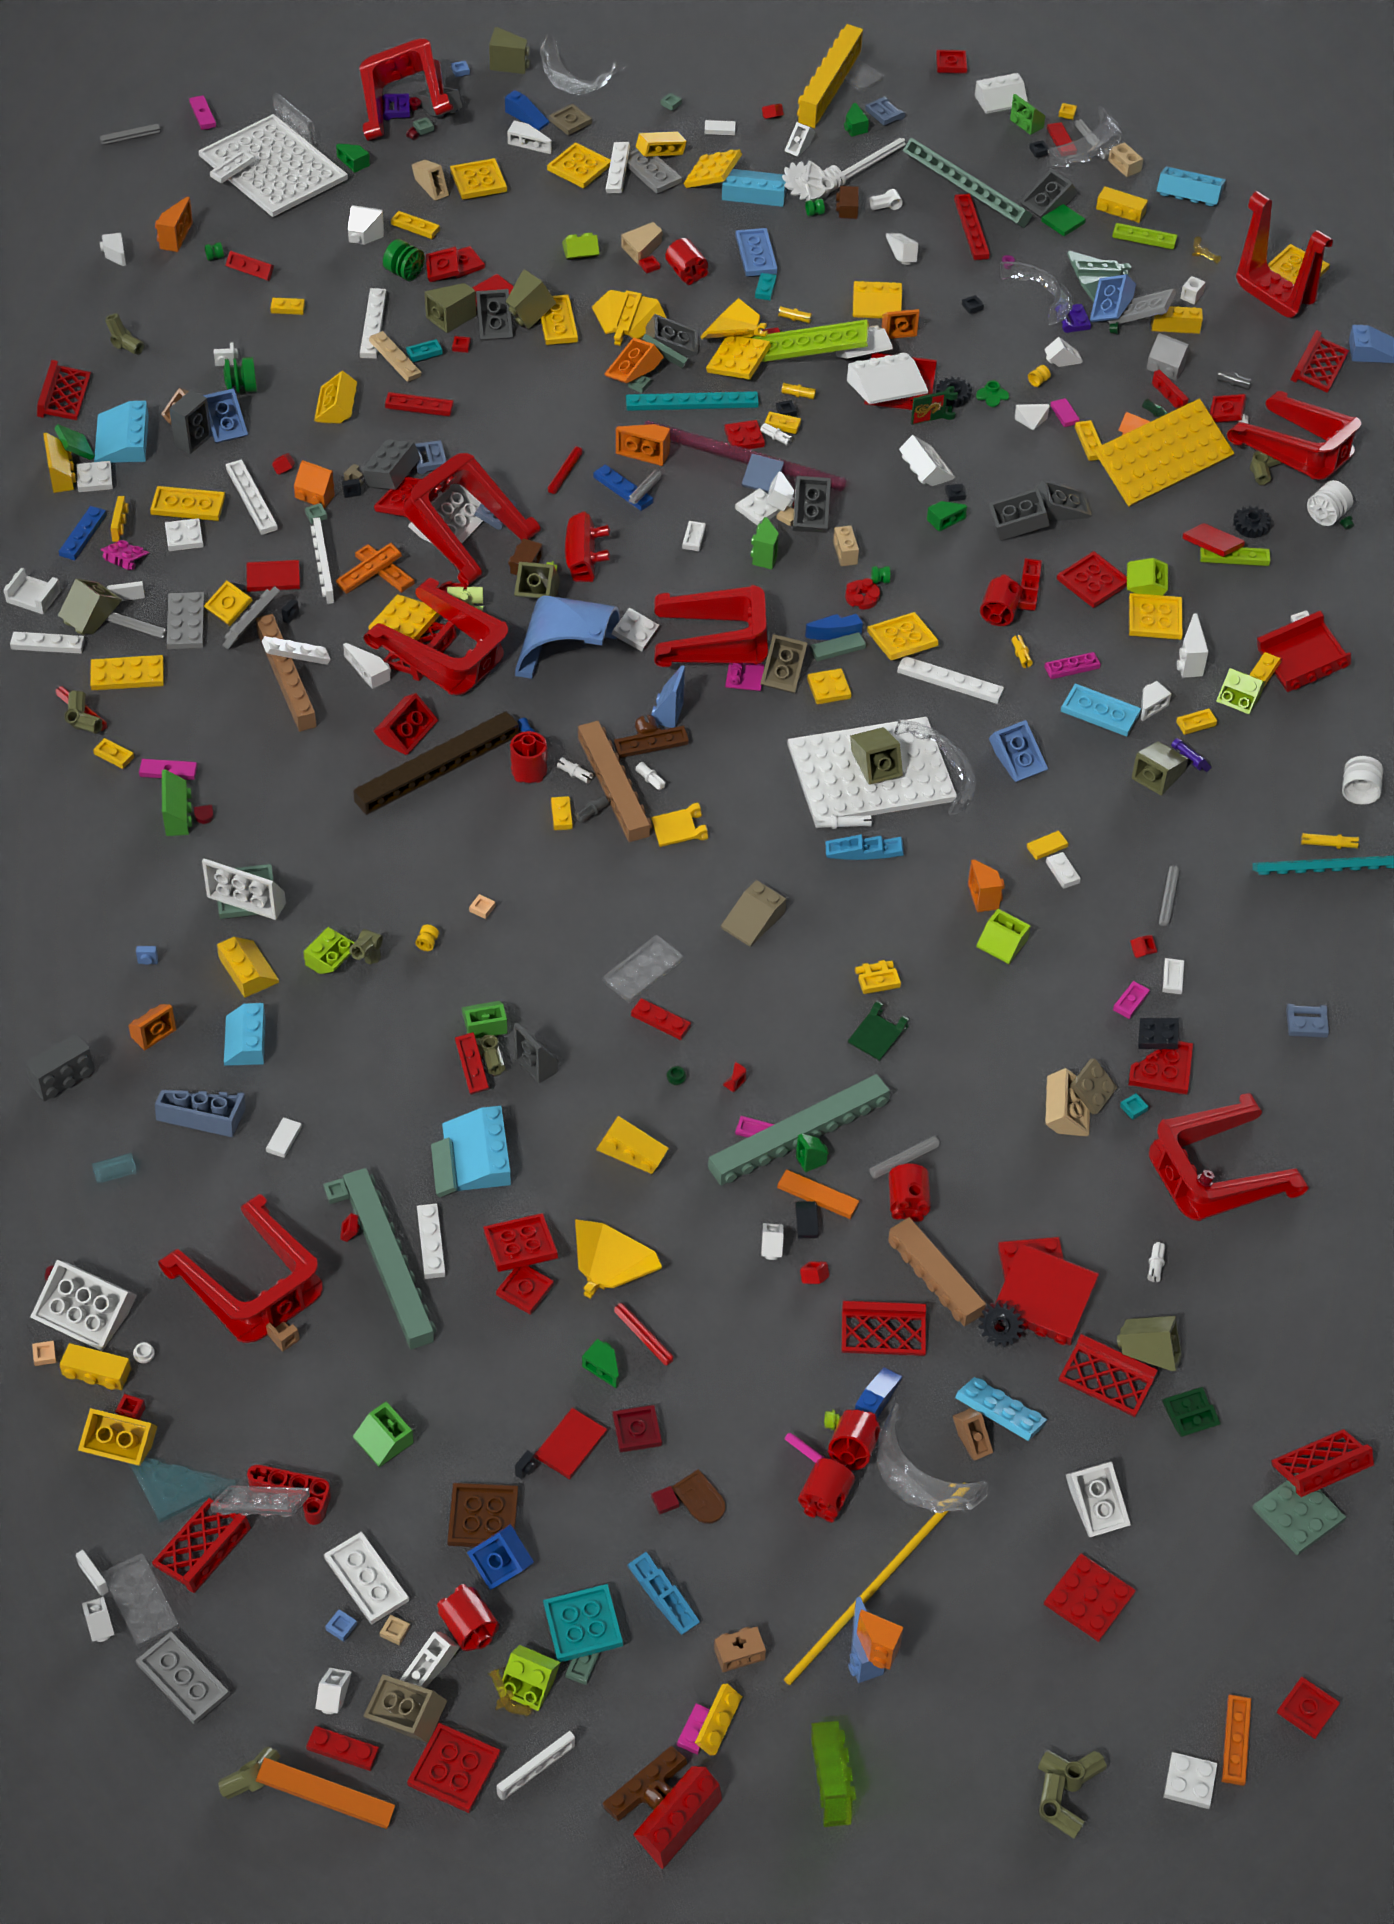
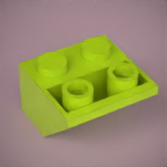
(581, 246)
(1147, 576)
(1240, 691)
(1003, 936)
(327, 951)
(529, 1676)

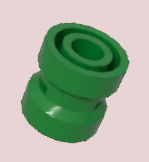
(815, 207)
(218, 251)
(880, 574)

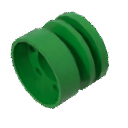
(403, 259)
(240, 375)

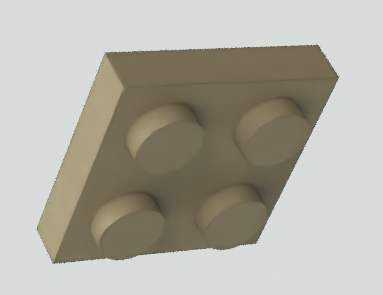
(570, 119)
(1093, 1086)

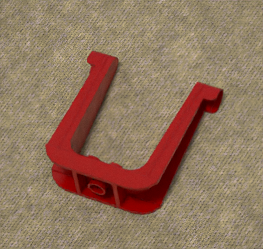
(394, 65)
(1264, 283)
(1308, 457)
(467, 472)
(729, 647)
(449, 673)
(1181, 1177)
(274, 1306)

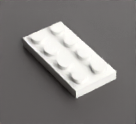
(366, 1578)

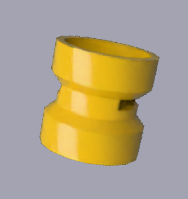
(1039, 375)
(427, 937)

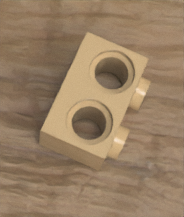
(1125, 159)
(846, 545)

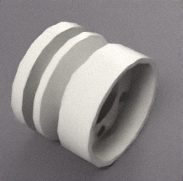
(1330, 503)
(1362, 780)

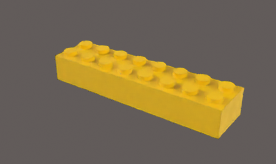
(830, 75)

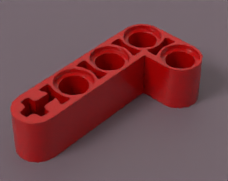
(266, 1477)

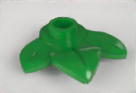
(992, 393)

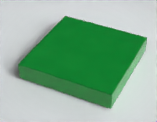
(1063, 220)
(74, 442)

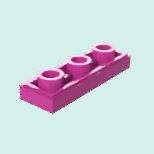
(202, 112)
(1072, 665)
(153, 768)

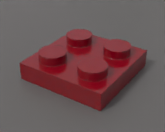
(636, 1428)

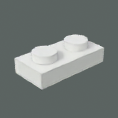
(1063, 870)

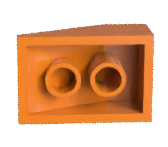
(174, 225)
(634, 361)
(644, 442)

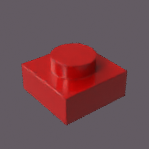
(349, 1227)

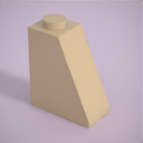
(431, 178)
(641, 241)

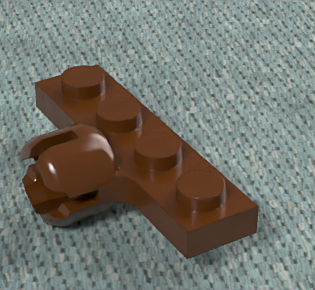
(650, 738)
(647, 1786)

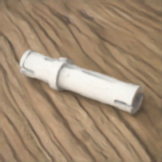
(843, 821)

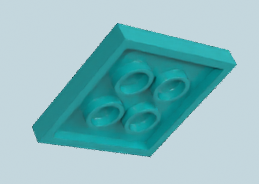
(582, 1623)

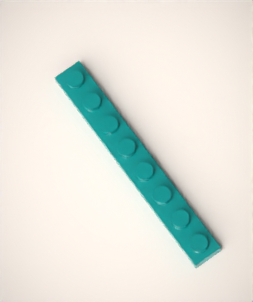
(679, 401)
(1319, 865)

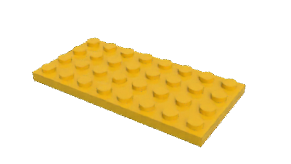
(1164, 452)

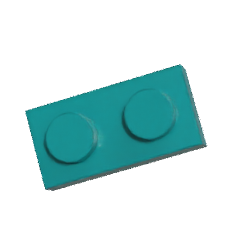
(765, 286)
(424, 350)

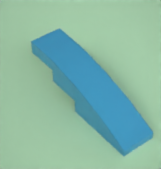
(863, 849)
(663, 1594)

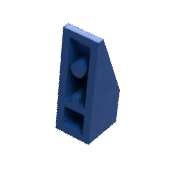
(524, 110)
(878, 1392)

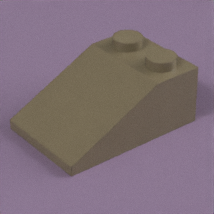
(783, 663)
(754, 913)
(405, 1708)

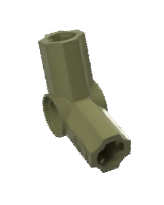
(121, 336)
(1259, 466)
(76, 710)
(367, 947)
(490, 1051)
(1083, 1769)
(246, 1776)
(1052, 1794)

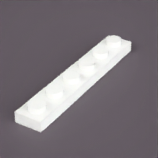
(373, 321)
(251, 497)
(320, 554)
(950, 679)

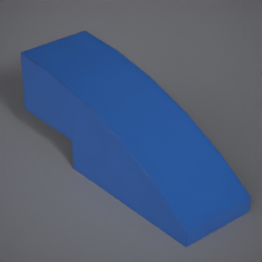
(833, 627)

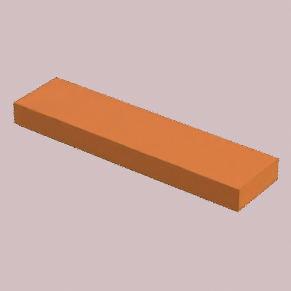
(368, 568)
(391, 573)
(822, 1195)
(1236, 1740)

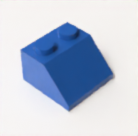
(500, 1557)

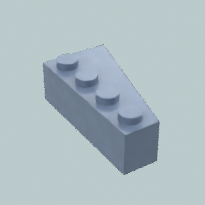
(201, 1110)

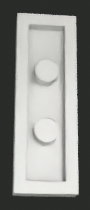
(232, 166)

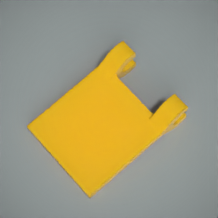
(679, 826)

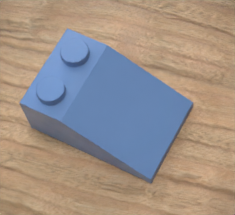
(1112, 297)
(1370, 345)
(225, 416)
(670, 700)
(1018, 751)
(859, 1663)

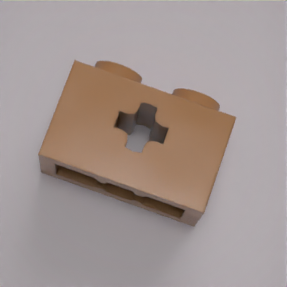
(750, 1651)

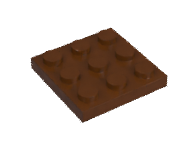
(480, 1512)

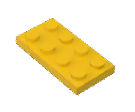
(559, 322)
(187, 503)
(127, 672)

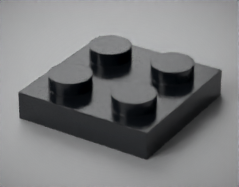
(1158, 1033)

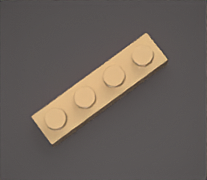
(395, 356)

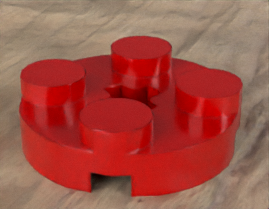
(854, 597)

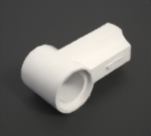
(889, 199)

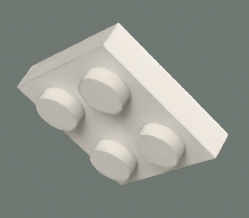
(94, 476)
(756, 507)
(183, 534)
(635, 629)
(1190, 1780)

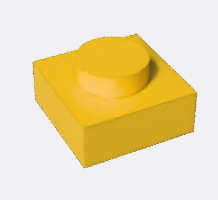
(1067, 111)

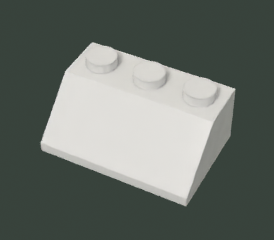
(997, 92)
(877, 341)
(925, 462)

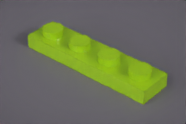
(1144, 236)
(1243, 556)

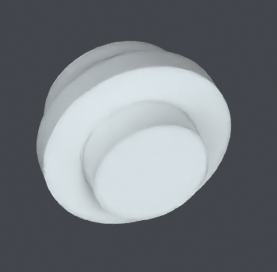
(143, 1353)

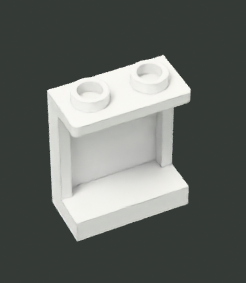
(31, 592)

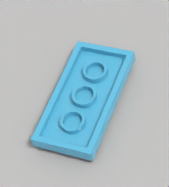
(1100, 709)
(1001, 1408)

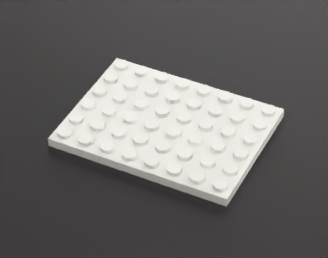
(284, 168)
(838, 787)

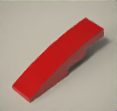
(1030, 584)

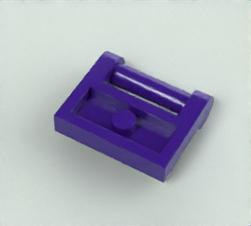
(401, 106)
(1078, 319)
(1198, 761)

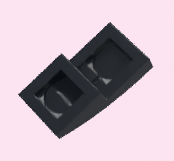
(806, 1219)

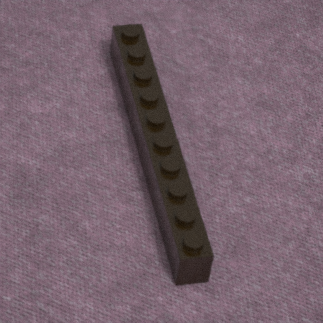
(435, 763)

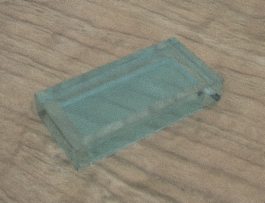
(114, 1168)

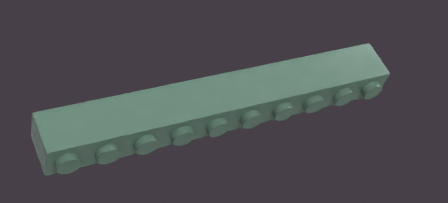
(967, 182)
(783, 1136)
(388, 1259)

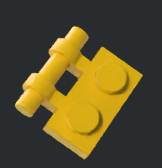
(879, 980)

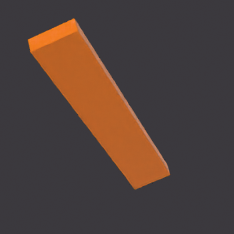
(325, 1793)

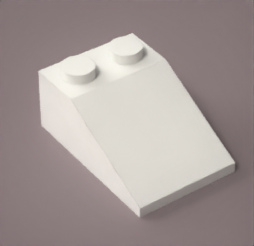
(1193, 652)
(1098, 1499)

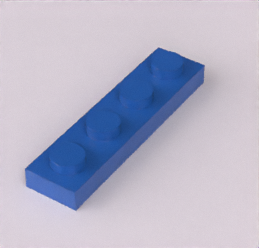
(620, 486)
(82, 533)

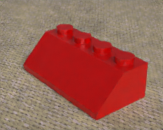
(679, 1815)

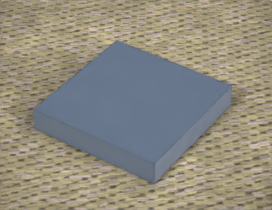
(761, 472)

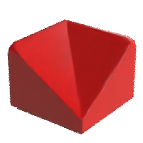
(772, 110)
(283, 463)
(1143, 946)
(737, 1078)
(814, 1272)
(131, 1407)

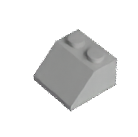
(1168, 356)

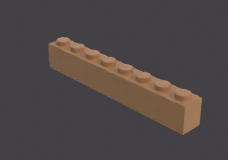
(288, 677)
(614, 781)

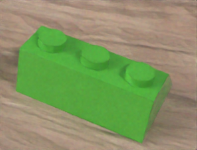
(175, 804)

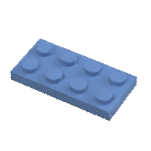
(756, 251)

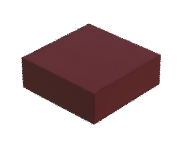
(665, 1500)

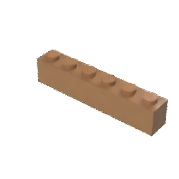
(936, 1272)

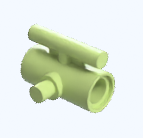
(471, 595)

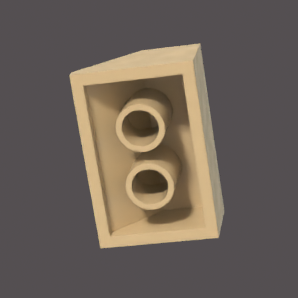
(1063, 1106)

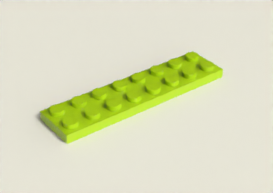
(816, 340)

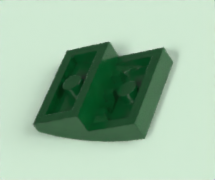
(1191, 1412)

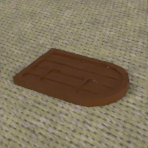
(700, 1498)

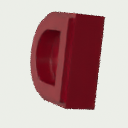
(204, 814)

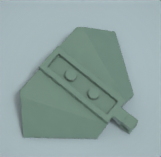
(1091, 269)

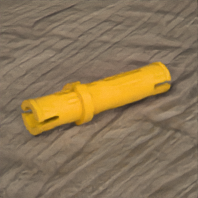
(1329, 840)

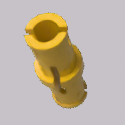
(794, 314)
(798, 391)
(1022, 651)

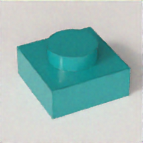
(1134, 1106)

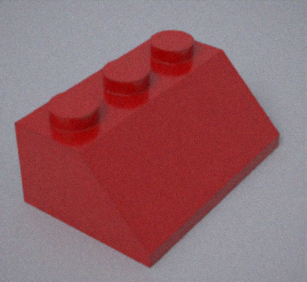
(406, 724)

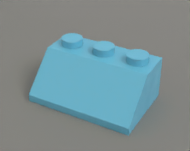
(245, 1035)

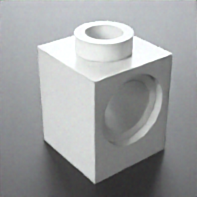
(1192, 290)

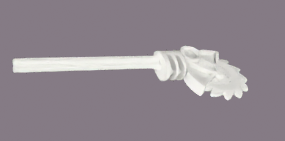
(815, 184)

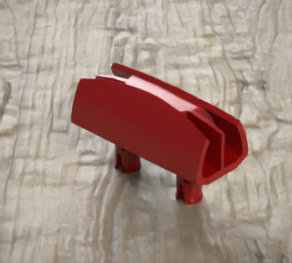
(581, 547)

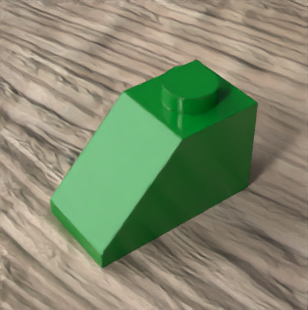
(856, 121)
(353, 156)
(946, 514)
(811, 1152)
(602, 1362)

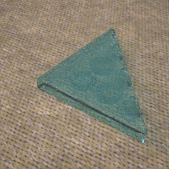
(176, 1488)

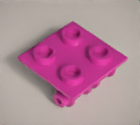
(123, 554)
(744, 676)

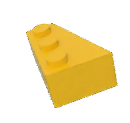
(632, 1146)

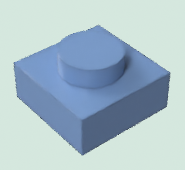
(460, 68)
(147, 955)
(341, 1625)

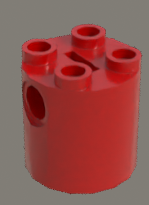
(686, 261)
(1001, 601)
(528, 757)
(909, 1192)
(854, 1438)
(826, 1489)
(468, 1618)

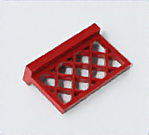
(1310, 358)
(50, 389)
(439, 642)
(886, 1311)
(1119, 1362)
(1326, 1470)
(214, 1551)

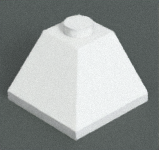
(365, 225)

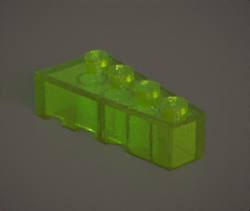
(833, 1773)

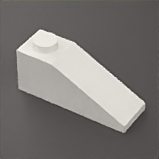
(528, 137)
(903, 247)
(368, 665)
(431, 1660)

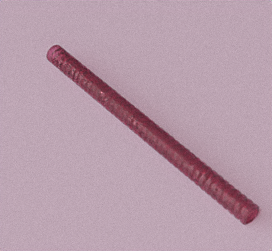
(744, 455)

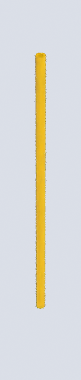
(870, 1590)

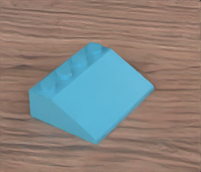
(1190, 185)
(754, 188)
(122, 433)
(479, 1149)

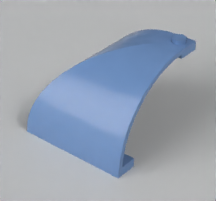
(564, 619)

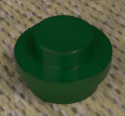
(676, 1075)

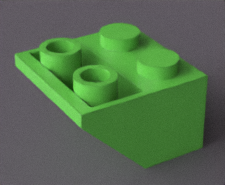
(1026, 115)
(765, 545)
(485, 1019)
(383, 1434)

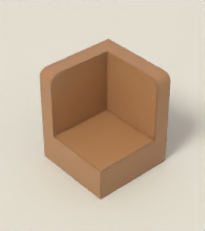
(283, 1335)

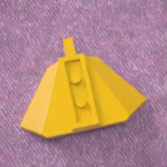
(626, 313)
(736, 321)
(610, 1257)

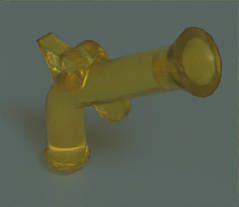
(1204, 251)
(505, 1695)

